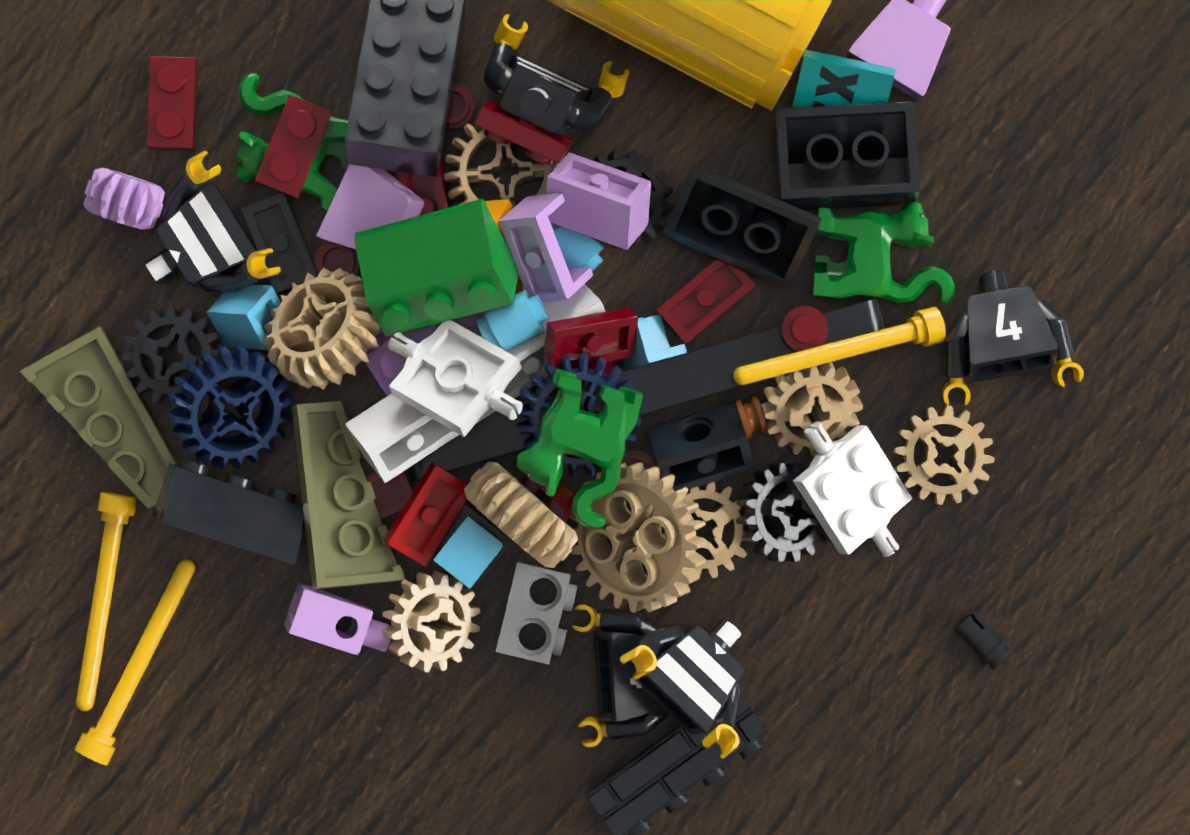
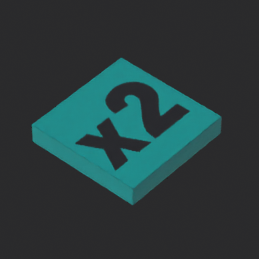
(840, 81)

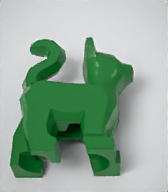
(254, 148)
(868, 256)
(583, 434)

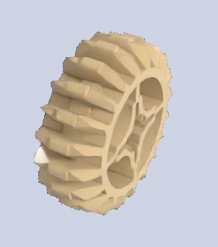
(484, 173)
(321, 329)
(520, 514)

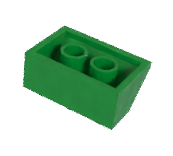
(435, 267)

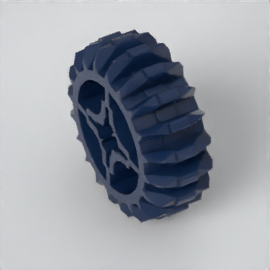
(243, 394)
(541, 399)

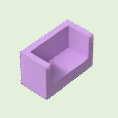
(600, 200)
(538, 251)

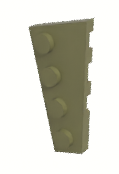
(102, 404)
(338, 503)

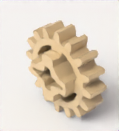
(796, 399)
(959, 442)
(720, 517)
(428, 602)

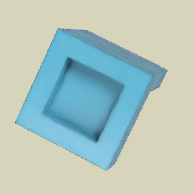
(242, 315)
(651, 344)
(468, 552)

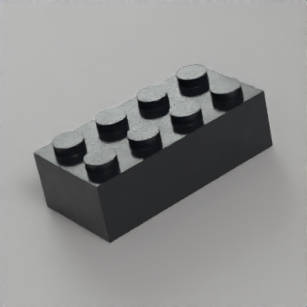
(404, 85)

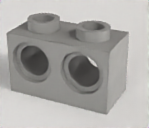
(523, 610)

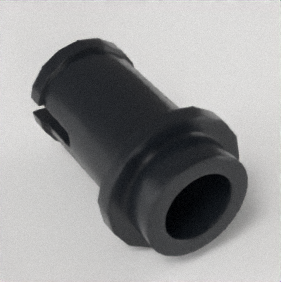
(984, 640)

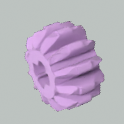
(124, 198)

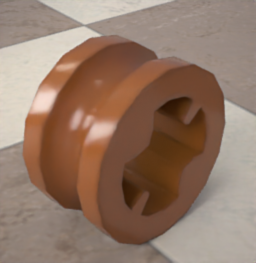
(751, 415)

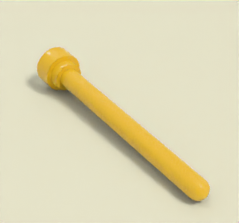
(924, 328)
(115, 512)
(99, 740)

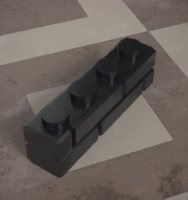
(666, 772)

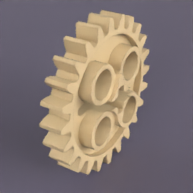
(667, 561)

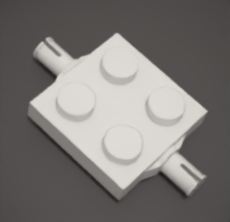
(455, 376)
(852, 489)

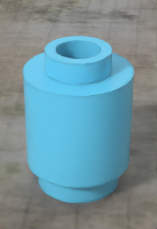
(578, 248)
(515, 322)

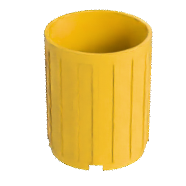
(727, 44)

